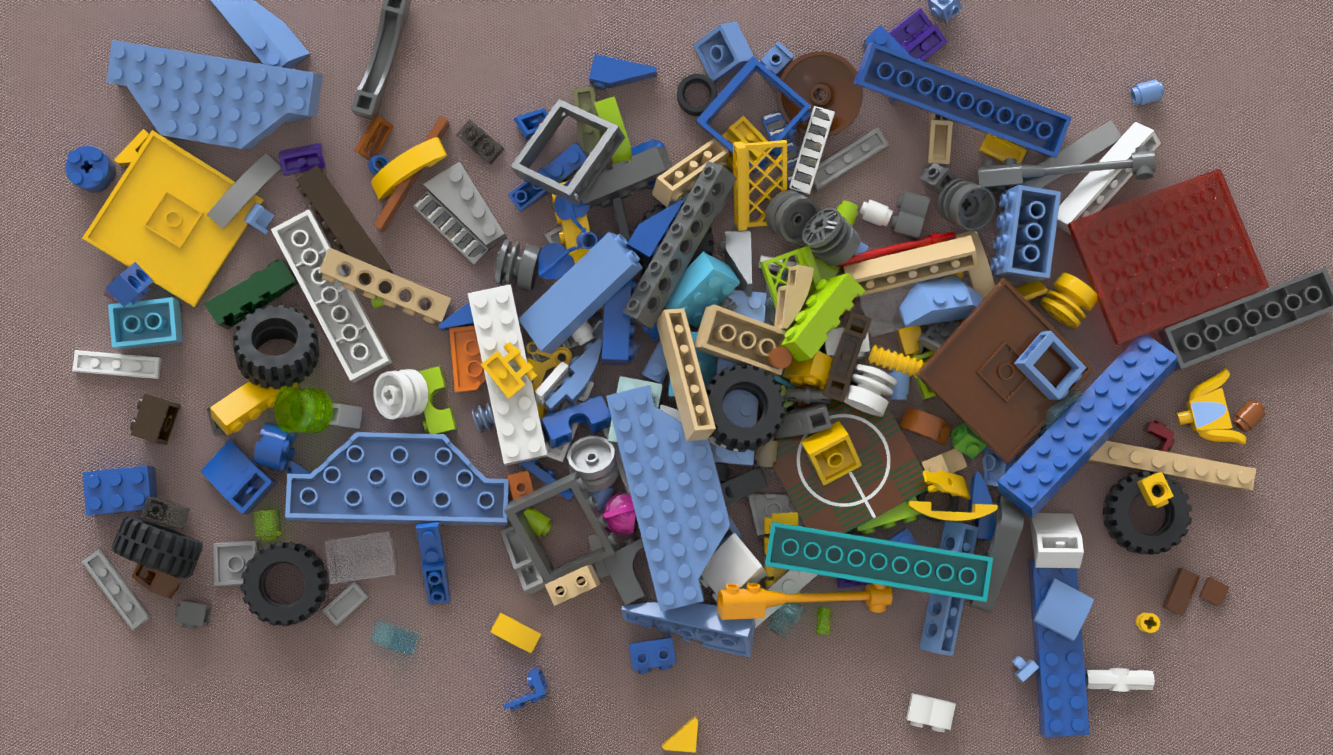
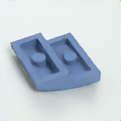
(1063, 610)

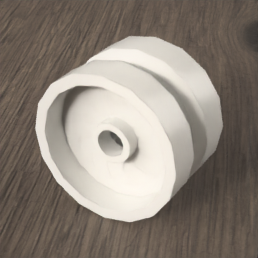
(400, 394)

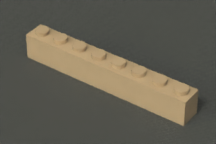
(1175, 465)

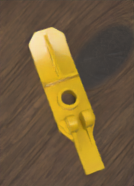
(948, 483)

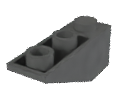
(804, 421)

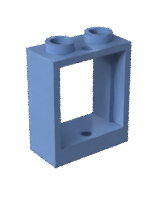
(1034, 352)

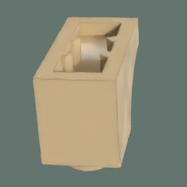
(949, 461)

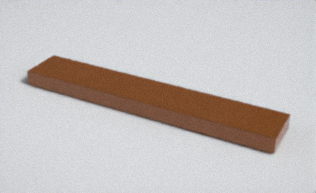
(404, 187)

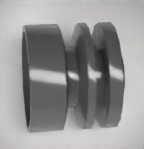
(966, 204)
(831, 237)
(517, 265)

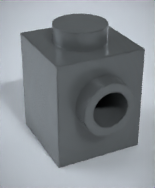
(192, 613)

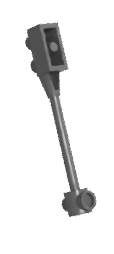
(1010, 174)

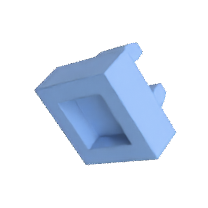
(1025, 669)

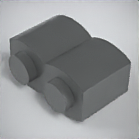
(910, 215)

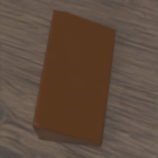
(1180, 591)

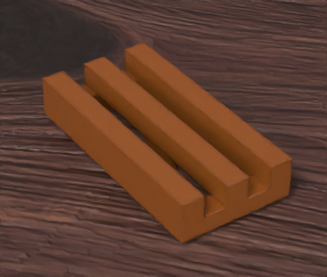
(371, 136)

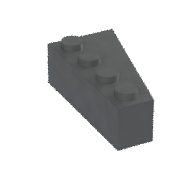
(628, 177)

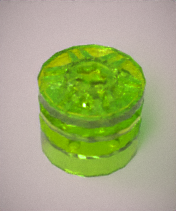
(303, 410)

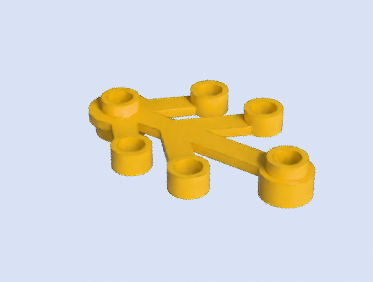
(541, 367)

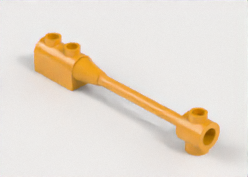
(753, 601)

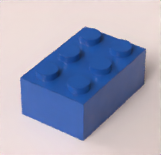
(118, 490)

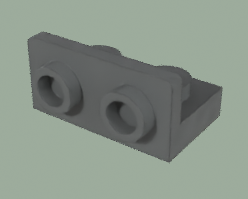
(936, 335)

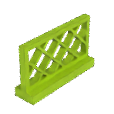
(803, 257)

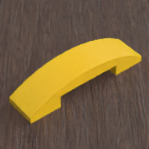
(406, 165)
(978, 511)

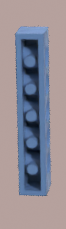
(945, 611)

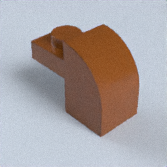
(925, 425)

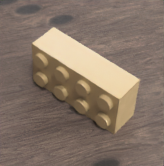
(738, 338)

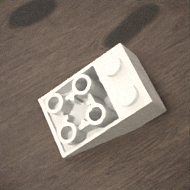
(1056, 541)

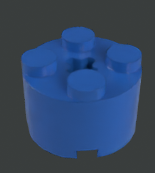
(98, 177)
(274, 447)

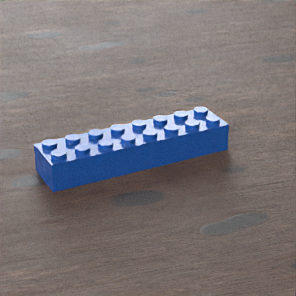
(1060, 663)

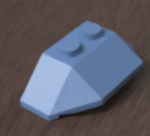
(938, 301)

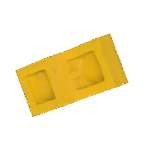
(515, 632)

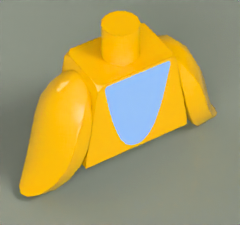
(1209, 412)

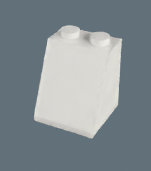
(731, 565)

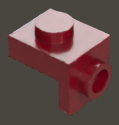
(1159, 430)

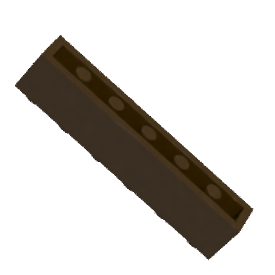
(339, 219)

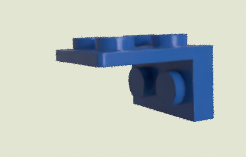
(535, 680)

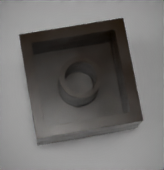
(154, 419)

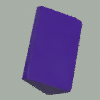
(301, 158)

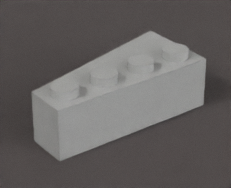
(464, 201)

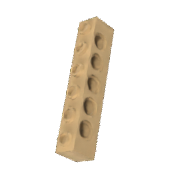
(437, 302)

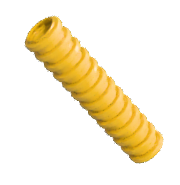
(894, 361)

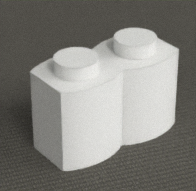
(931, 712)

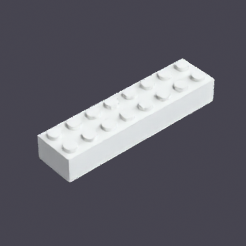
(335, 307)
(516, 417)

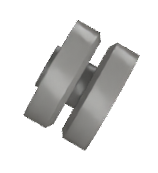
(594, 462)

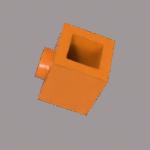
(520, 484)

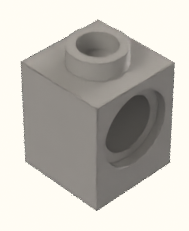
(346, 416)

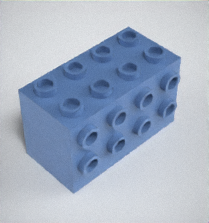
(1025, 234)

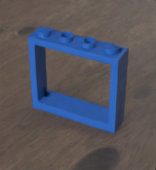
(734, 86)

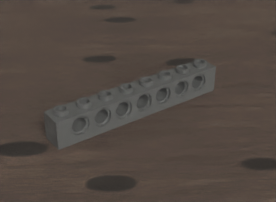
(679, 244)

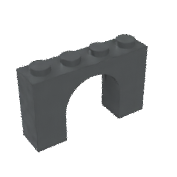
(621, 570)

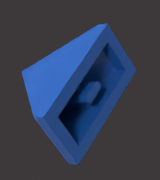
(529, 122)

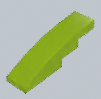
(609, 111)

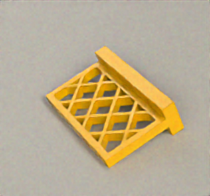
(741, 185)

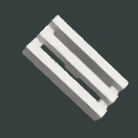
(551, 383)

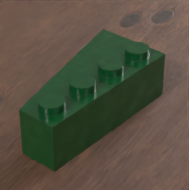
(251, 294)

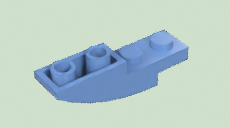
(582, 371)

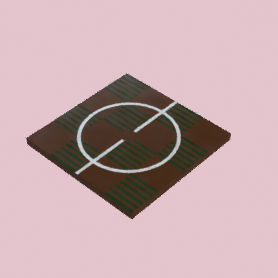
(884, 481)

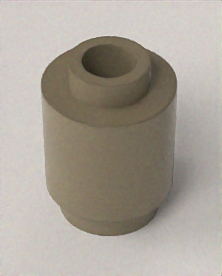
(767, 454)

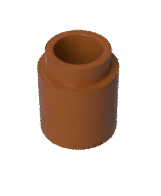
(1249, 415)

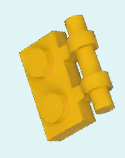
(503, 374)

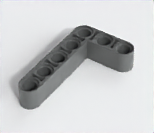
(1002, 546)

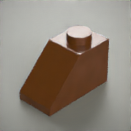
(156, 581)

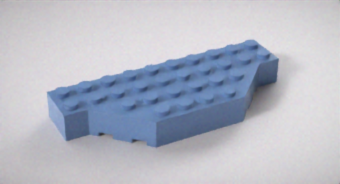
(211, 95)
(397, 482)
(672, 494)

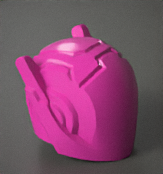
(620, 514)

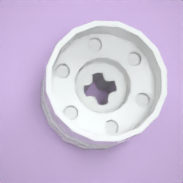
(870, 386)

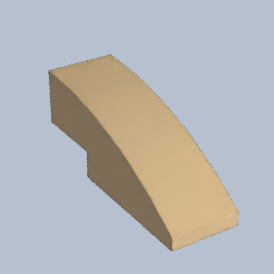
(939, 139)
(793, 295)

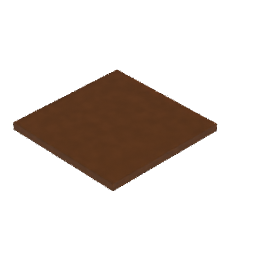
(978, 373)

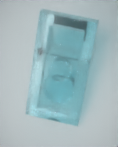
(785, 618)
(394, 637)

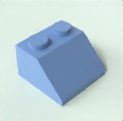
(723, 51)

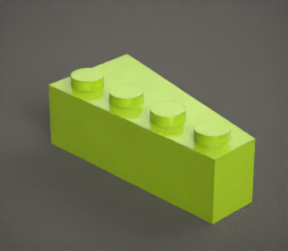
(821, 315)

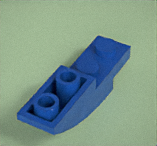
(558, 170)
(434, 562)

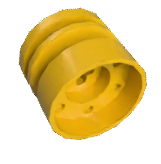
(1069, 300)

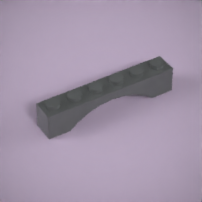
(372, 87)

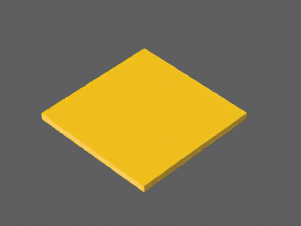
(163, 221)

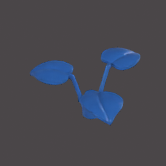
(553, 258)

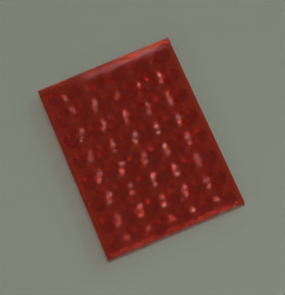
(1167, 256)

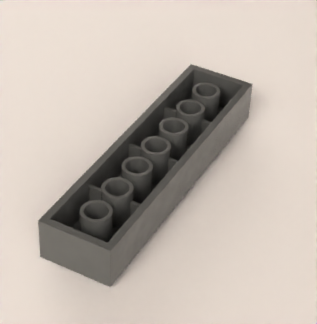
(1249, 318)

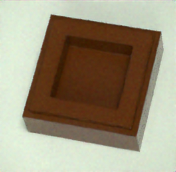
(1214, 591)

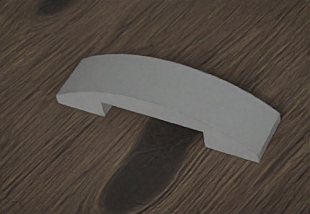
(243, 190)

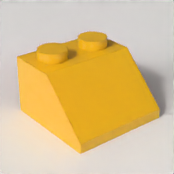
(831, 453)

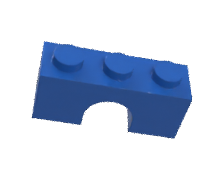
(591, 412)

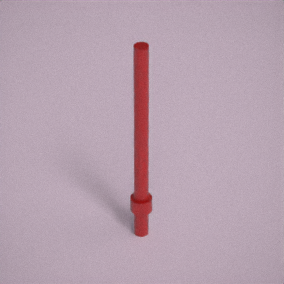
(930, 240)

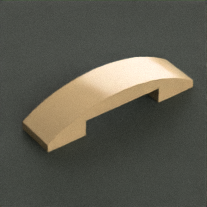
(980, 278)

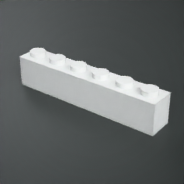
(1101, 186)

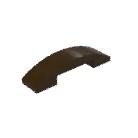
(846, 356)

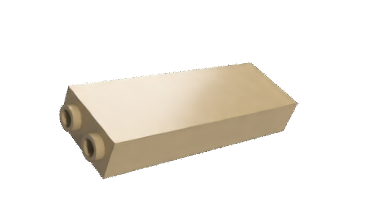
(571, 585)

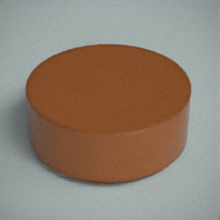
(780, 357)

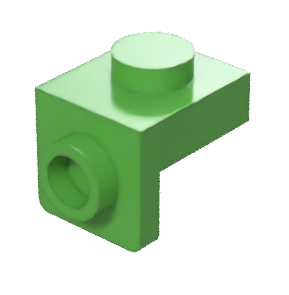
(967, 441)

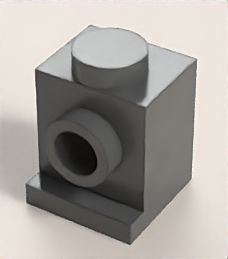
(934, 175)

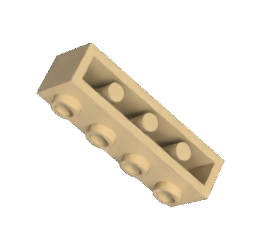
(680, 179)

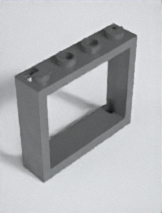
(591, 167)
(530, 541)

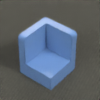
(259, 218)

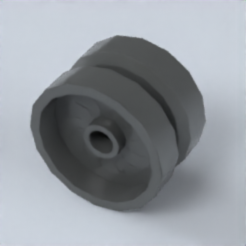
(789, 214)

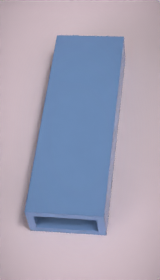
(580, 292)

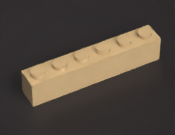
(914, 265)
(685, 375)

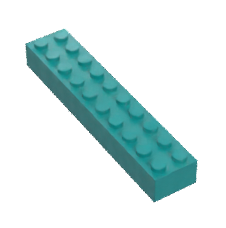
(879, 561)

